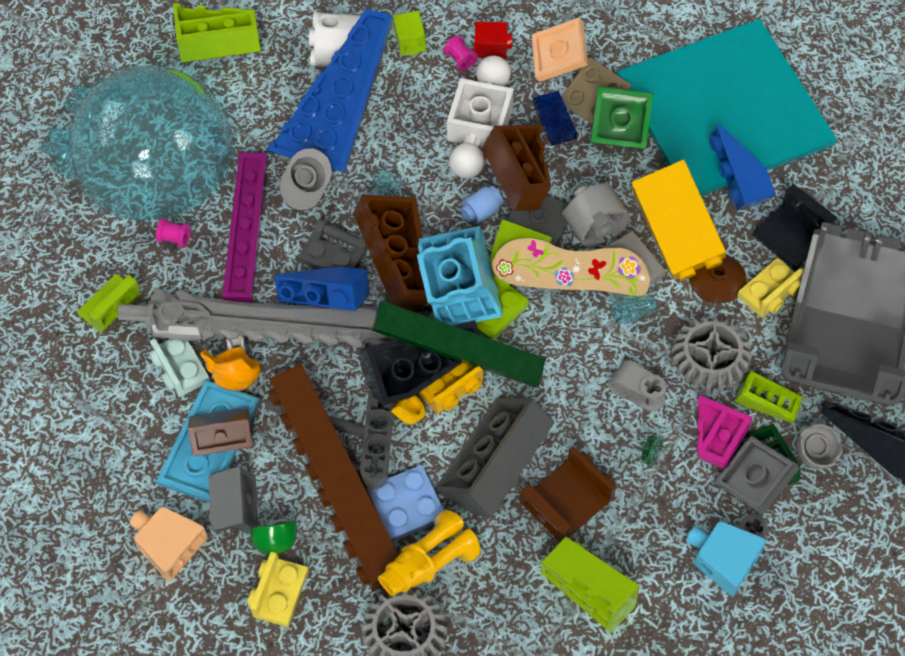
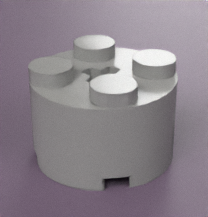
(596, 214)

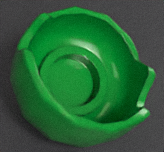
(274, 538)

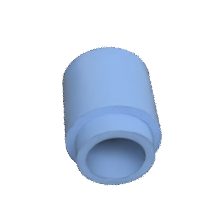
(481, 204)

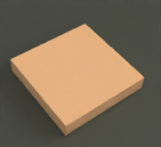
(559, 49)

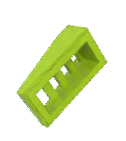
(765, 406)

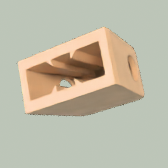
(167, 539)

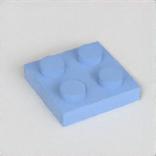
(406, 503)

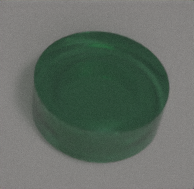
(652, 450)

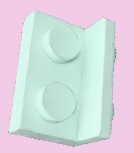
(180, 365)

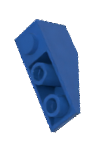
(745, 175)
(325, 287)

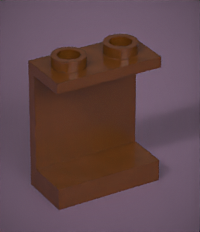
(569, 495)

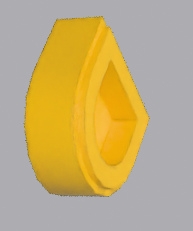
(409, 410)

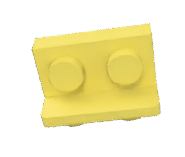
(771, 287)
(278, 590)

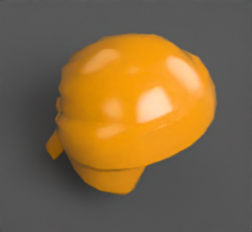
(232, 369)

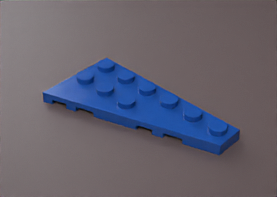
(337, 100)

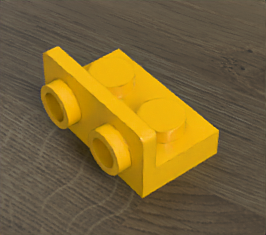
(447, 390)

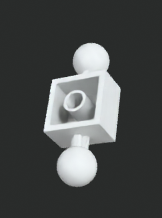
(475, 112)

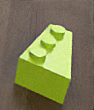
(215, 33)

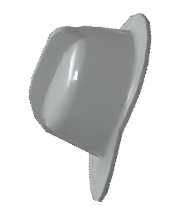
(305, 179)

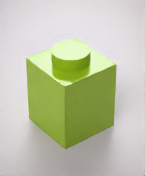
(409, 33)

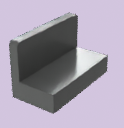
(233, 500)

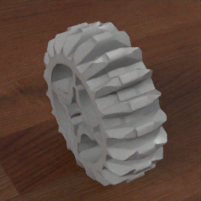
(735, 352)
(393, 638)

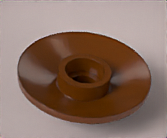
(719, 288)

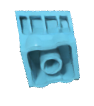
(459, 277)

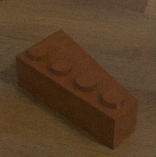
(392, 237)

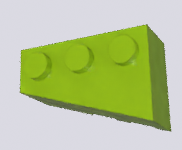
(591, 583)

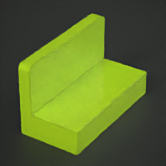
(104, 304)

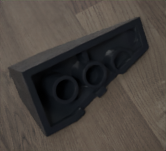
(402, 370)
(878, 439)

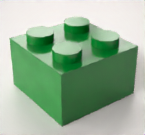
(621, 118)

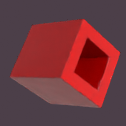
(492, 39)

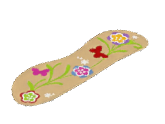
(543, 265)

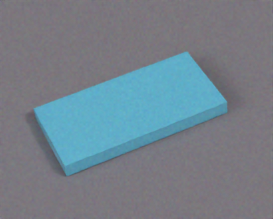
(191, 473)

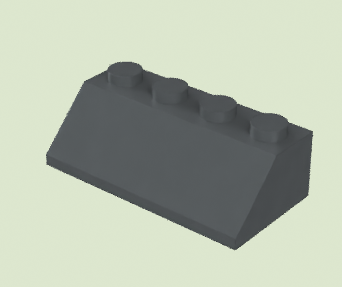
(495, 455)

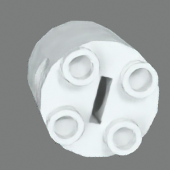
(329, 35)

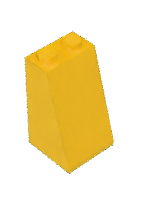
(678, 220)

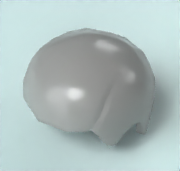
(819, 440)

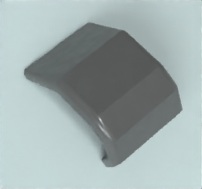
(850, 317)

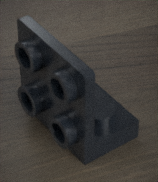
(792, 225)

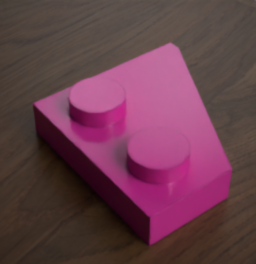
(719, 431)

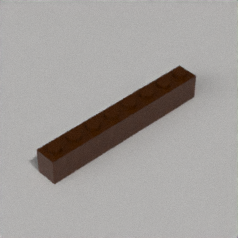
(334, 473)

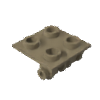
(582, 91)

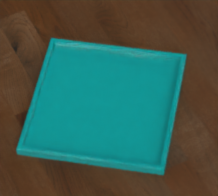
(735, 83)

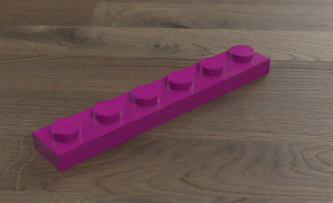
(245, 227)

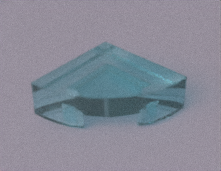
(386, 183)

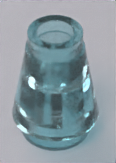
(632, 308)

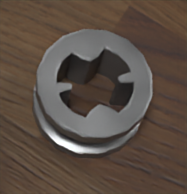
(752, 519)

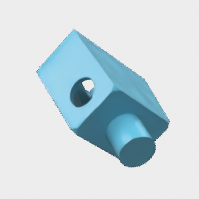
(726, 554)

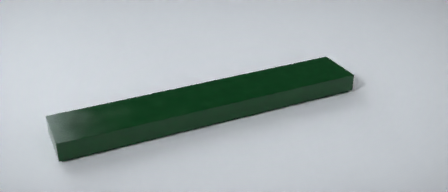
(458, 344)

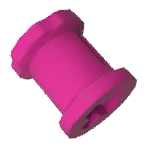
(460, 53)
(173, 232)

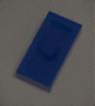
(554, 118)

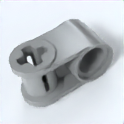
(638, 385)

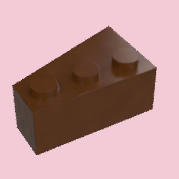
(519, 164)

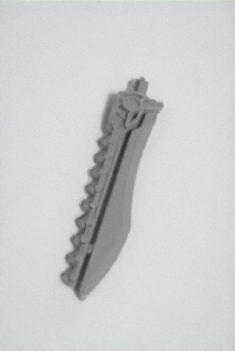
(195, 317)

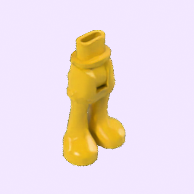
(416, 567)

